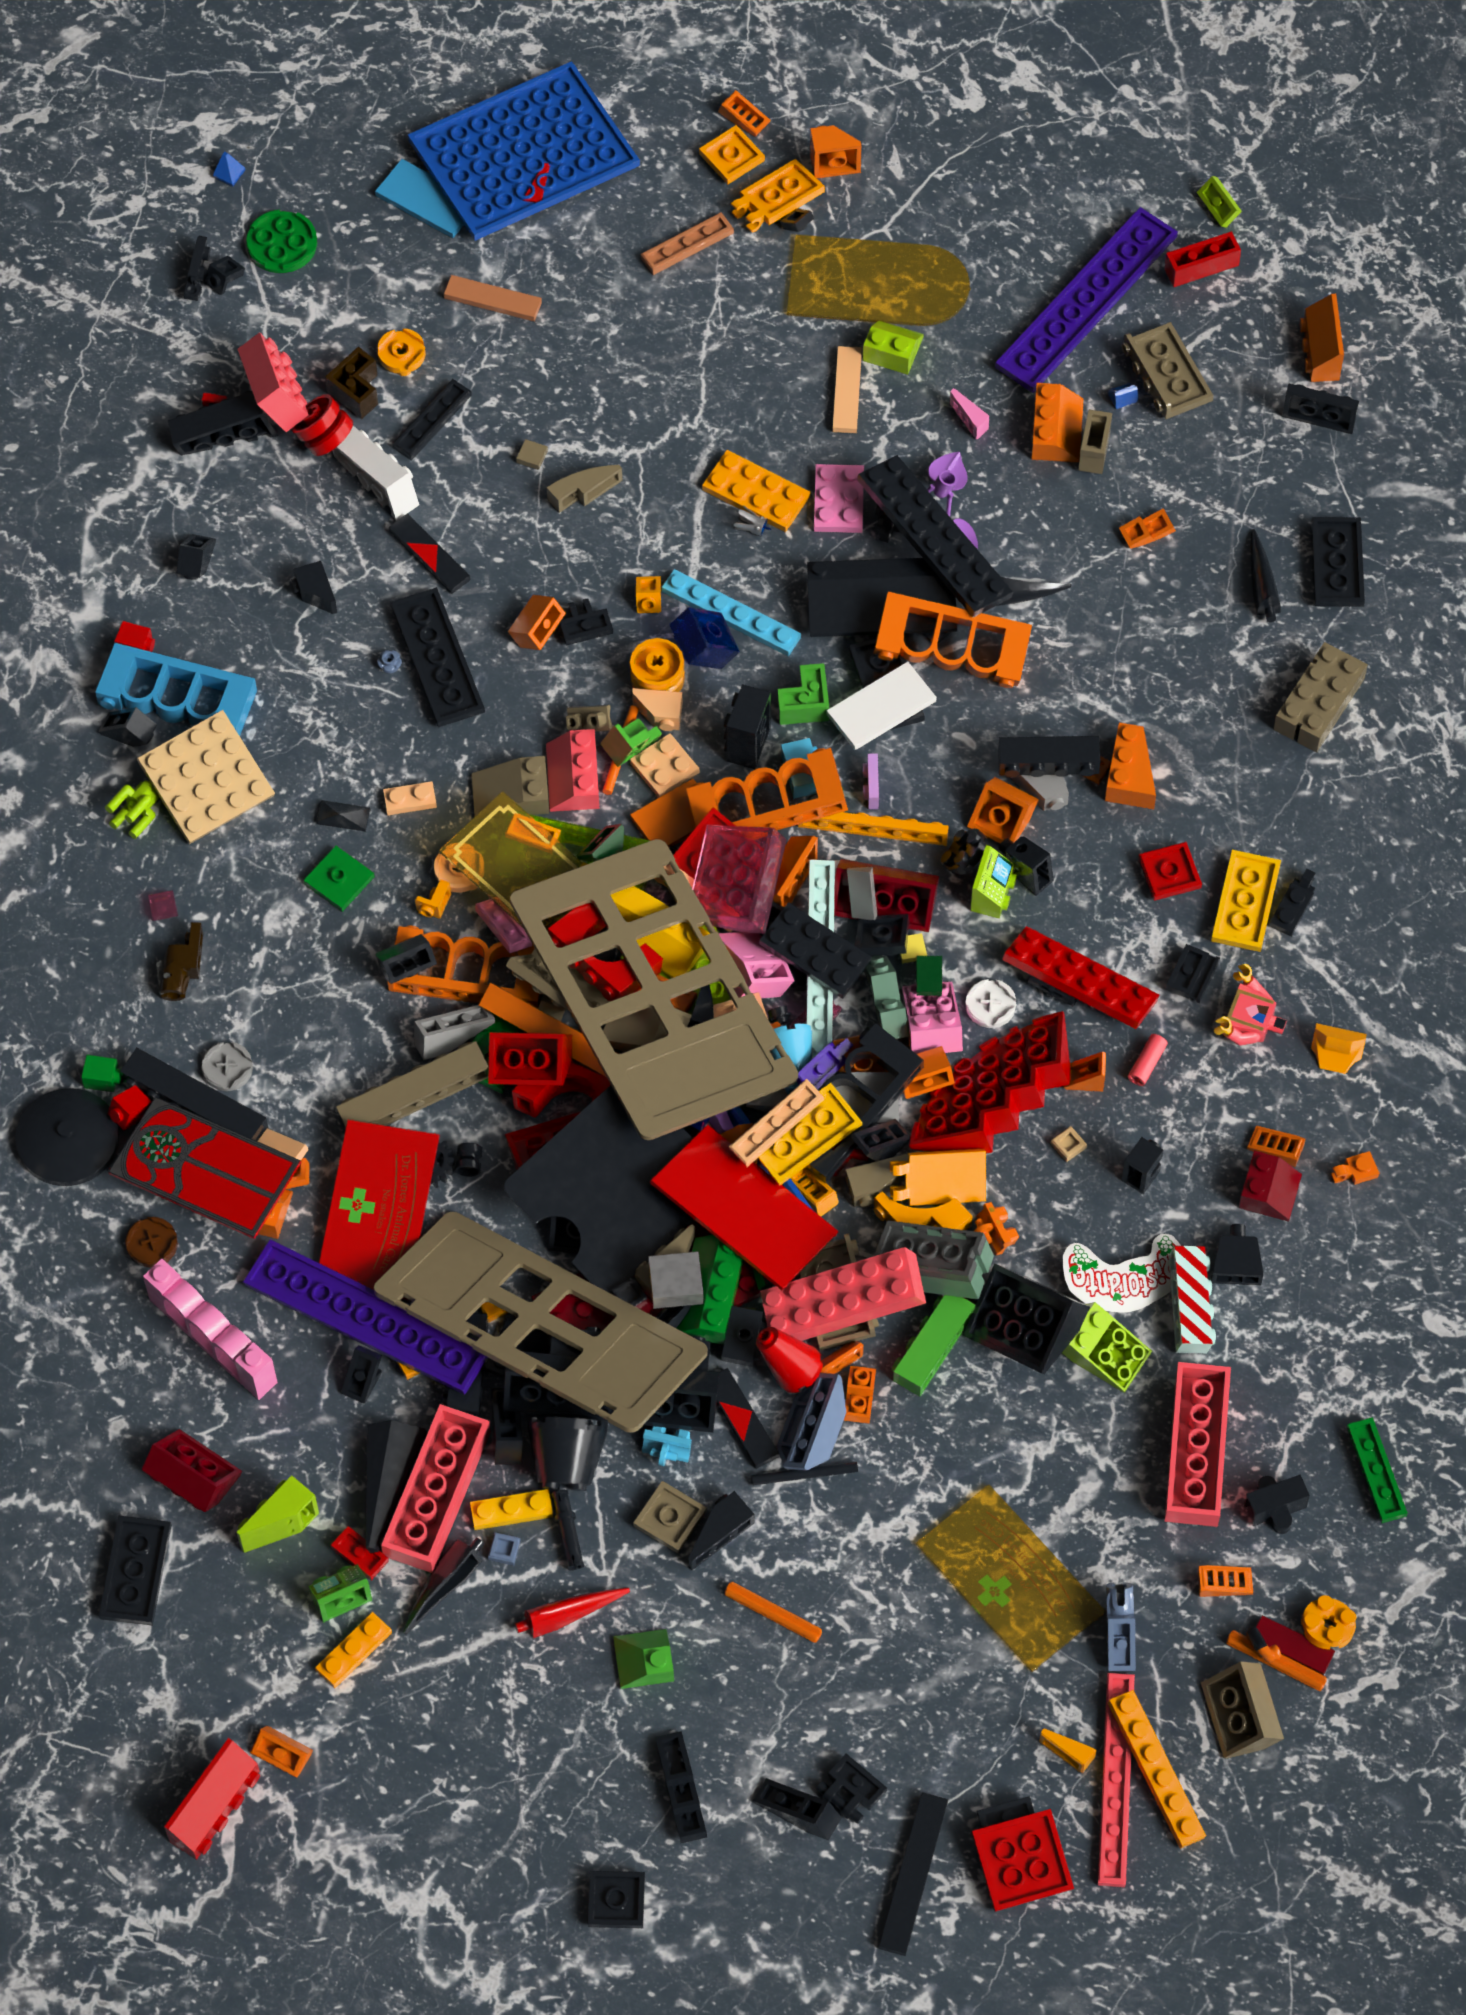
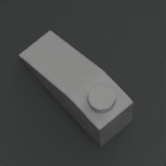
(449, 1030)

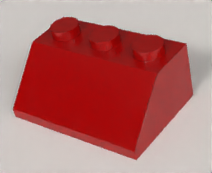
(529, 1058)

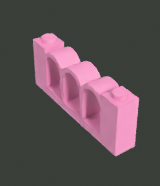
(210, 1329)

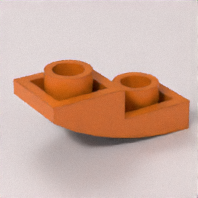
(859, 1394)

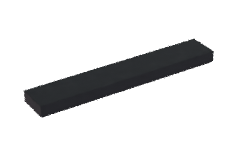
(913, 1874)

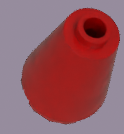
(789, 1359)

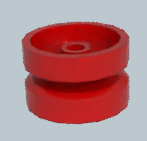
(324, 427)

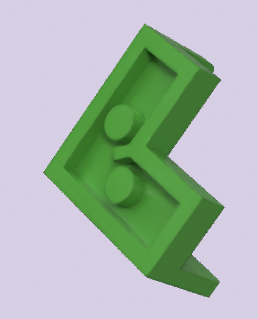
(806, 702)
(629, 741)

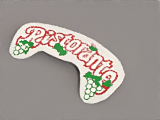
(1119, 1286)

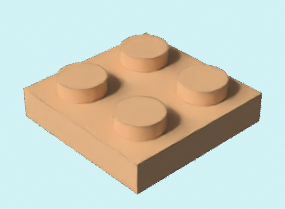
(664, 765)

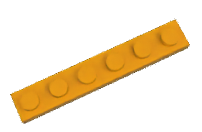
(882, 827)
(1156, 1769)

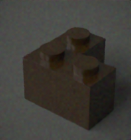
(351, 382)

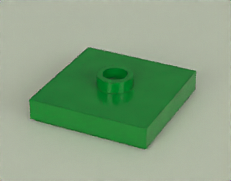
(339, 878)

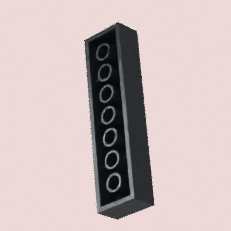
(688, 1408)

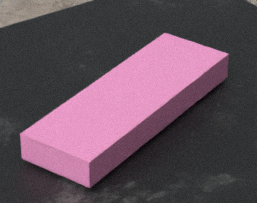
(503, 926)

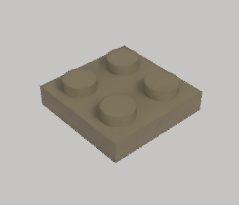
(670, 1517)

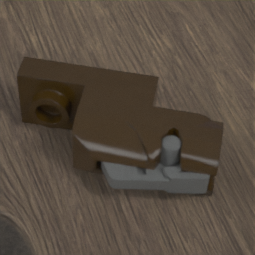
(180, 965)

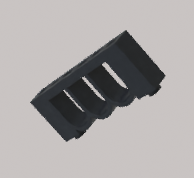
(896, 1059)

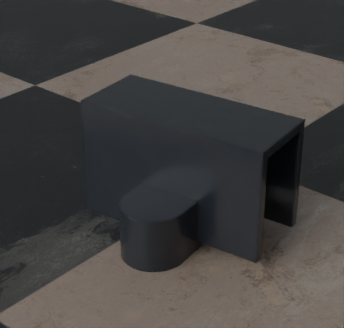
(1277, 1501)

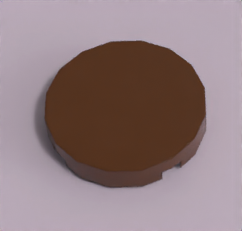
(151, 1241)

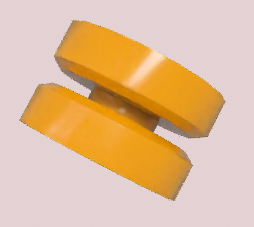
(657, 666)

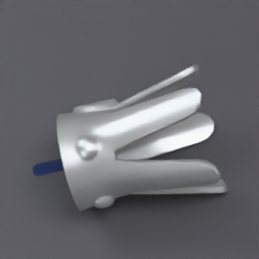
(756, 525)

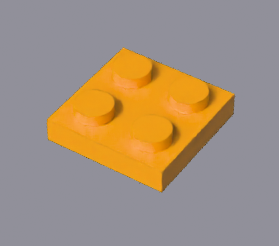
(731, 154)

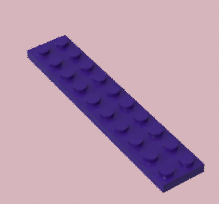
(1086, 299)
(362, 1316)

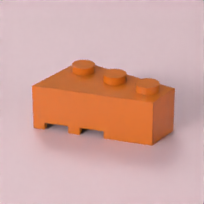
(1130, 770)

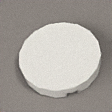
(990, 1003)

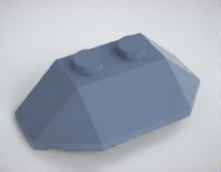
(813, 1424)

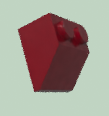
(1270, 1186)

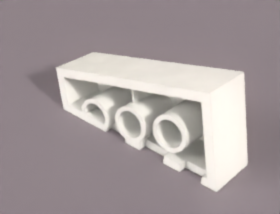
(378, 472)

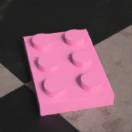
(838, 499)

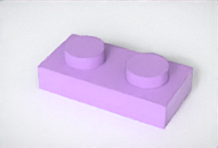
(871, 791)

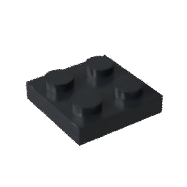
(884, 935)
(616, 1899)

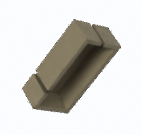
(1320, 696)

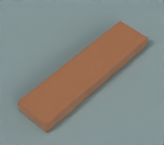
(687, 243)
(492, 298)

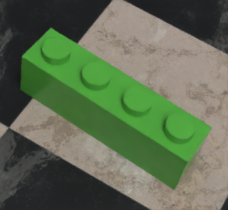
(933, 1343)

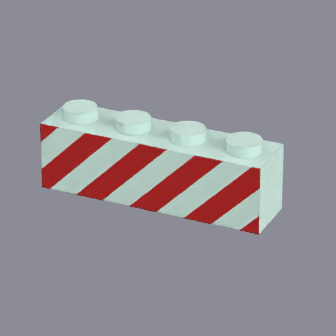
(1191, 1299)

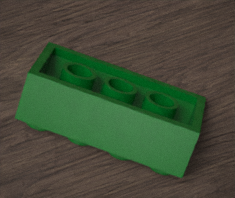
(720, 1279)

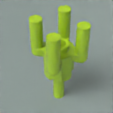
(138, 803)

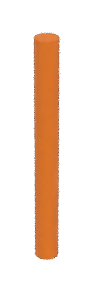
(614, 770)

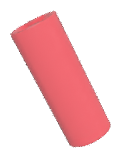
(1147, 1059)

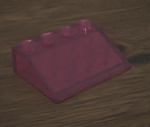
(739, 875)

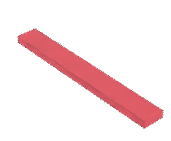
(1114, 1791)

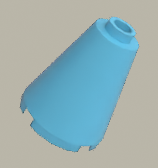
(797, 1045)

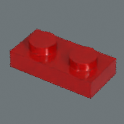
(353, 1549)

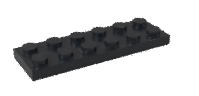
(437, 657)

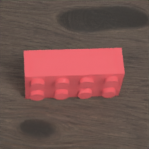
(273, 381)

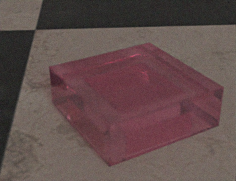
(163, 905)

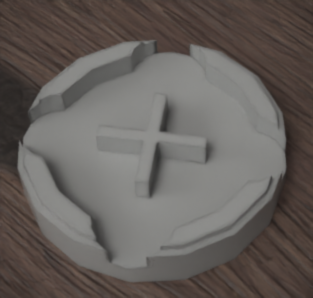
(227, 1066)

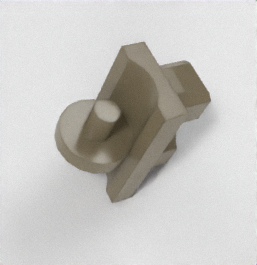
(589, 718)

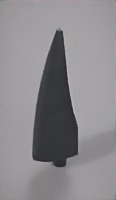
(1263, 581)
(1028, 591)
(449, 1574)

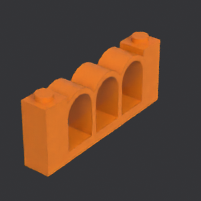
(1012, 651)
(819, 766)
(460, 990)

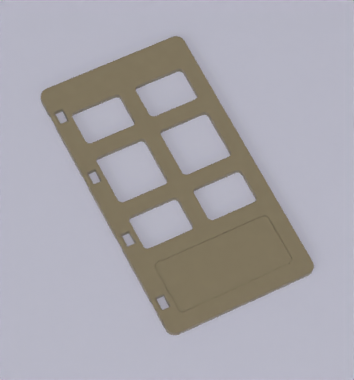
(693, 1068)

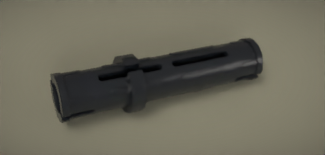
(565, 1518)

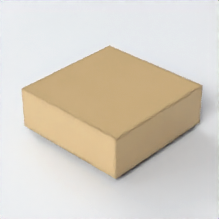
(1068, 1144)

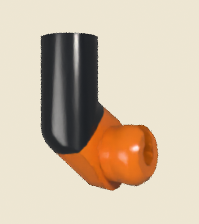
(1269, 1654)

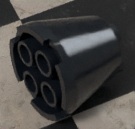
(566, 1450)

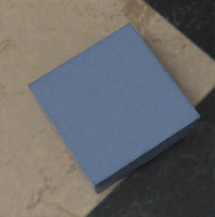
(504, 1549)

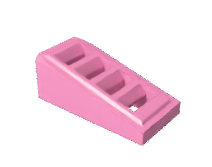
(972, 416)

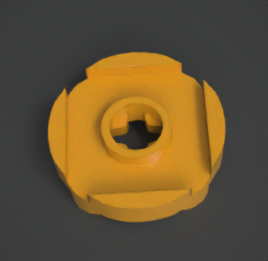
(401, 363)
(1328, 1609)

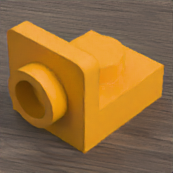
(648, 594)
(437, 900)

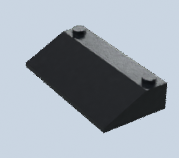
(851, 595)

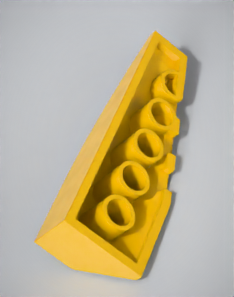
(674, 944)

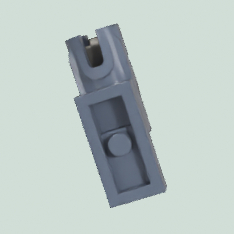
(1120, 1627)

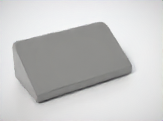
(862, 893)

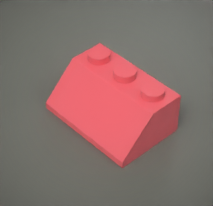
(573, 771)

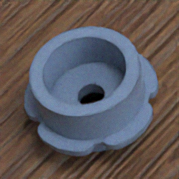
(389, 667)

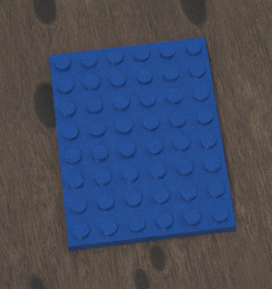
(498, 146)

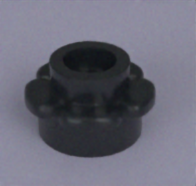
(779, 1015)

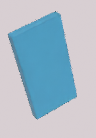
(420, 197)

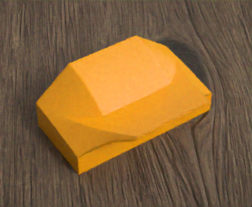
(1337, 1048)

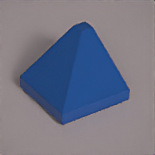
(228, 169)

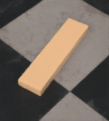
(847, 389)
(776, 1122)

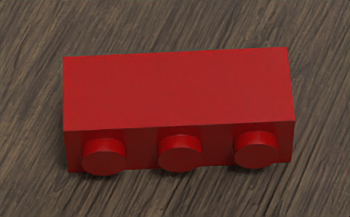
(1202, 259)

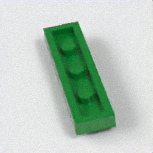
(1377, 1470)

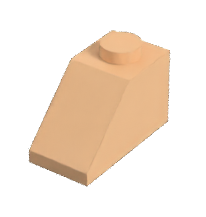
(659, 707)

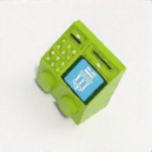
(992, 884)

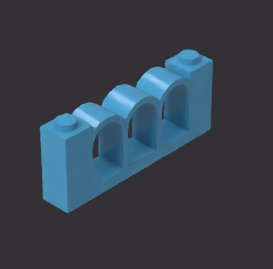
(123, 665)

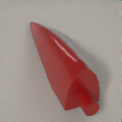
(565, 1611)

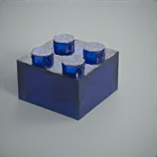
(704, 638)

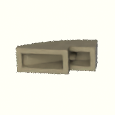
(583, 486)

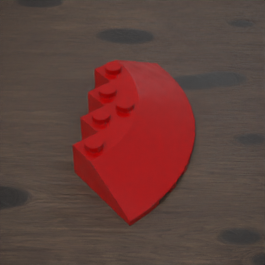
(995, 1087)

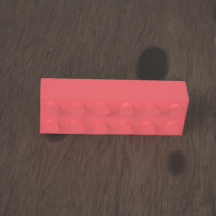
(845, 1295)
(1197, 1444)
(436, 1488)

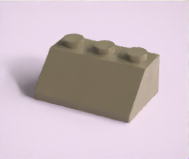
(1242, 1710)

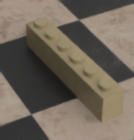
(417, 1088)

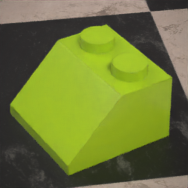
(891, 346)

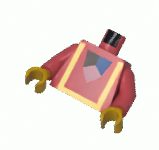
(1250, 1012)

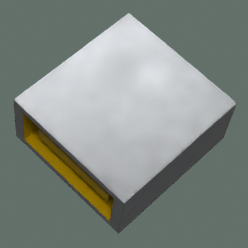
(675, 1280)

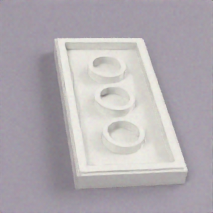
(881, 705)

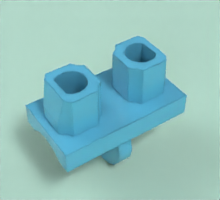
(667, 1446)

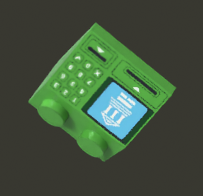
(340, 1592)

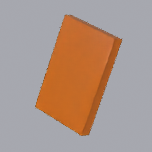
(667, 817)

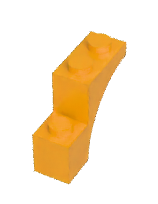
(948, 1215)

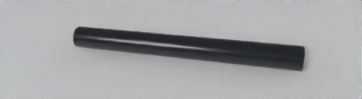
(814, 1472)

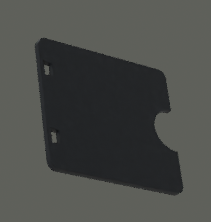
(600, 1182)

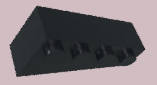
(221, 425)

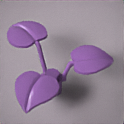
(948, 476)

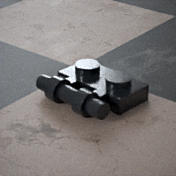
(857, 1782)

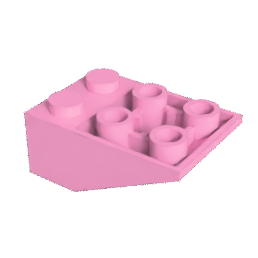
(760, 967)
(933, 1020)

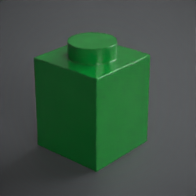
(101, 1073)

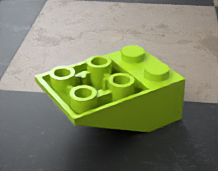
(1107, 1349)
(280, 1516)

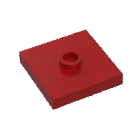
(1170, 871)

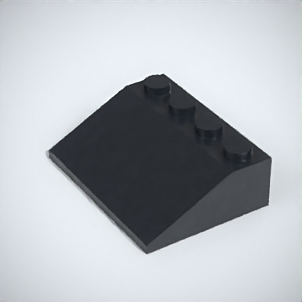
(1024, 1319)

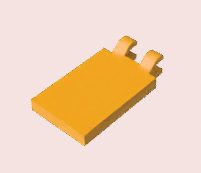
(777, 195)
(941, 1177)

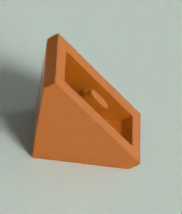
(1088, 1073)

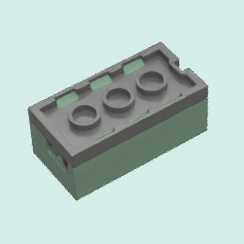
(947, 1258)

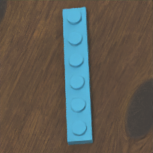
(735, 613)

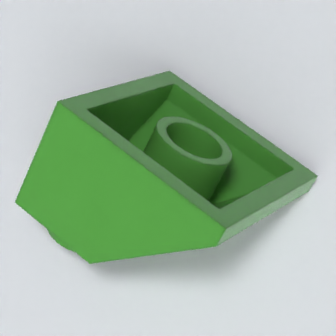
(643, 1658)

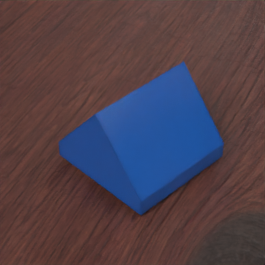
(1123, 395)

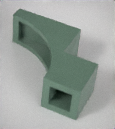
(886, 996)

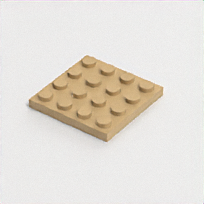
(206, 777)

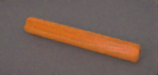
(773, 1612)
(1282, 1664)

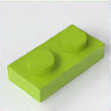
(1219, 201)

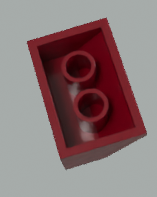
(190, 1470)

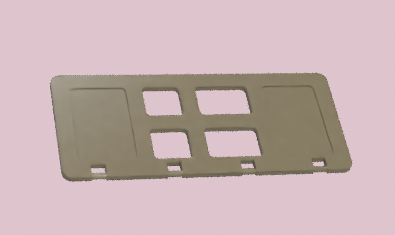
(625, 1367)

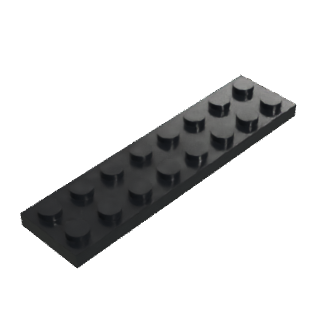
(935, 536)

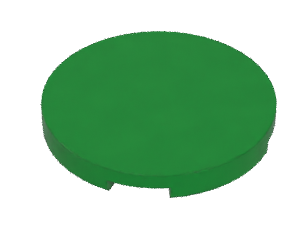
(281, 241)

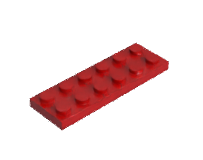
(1081, 977)

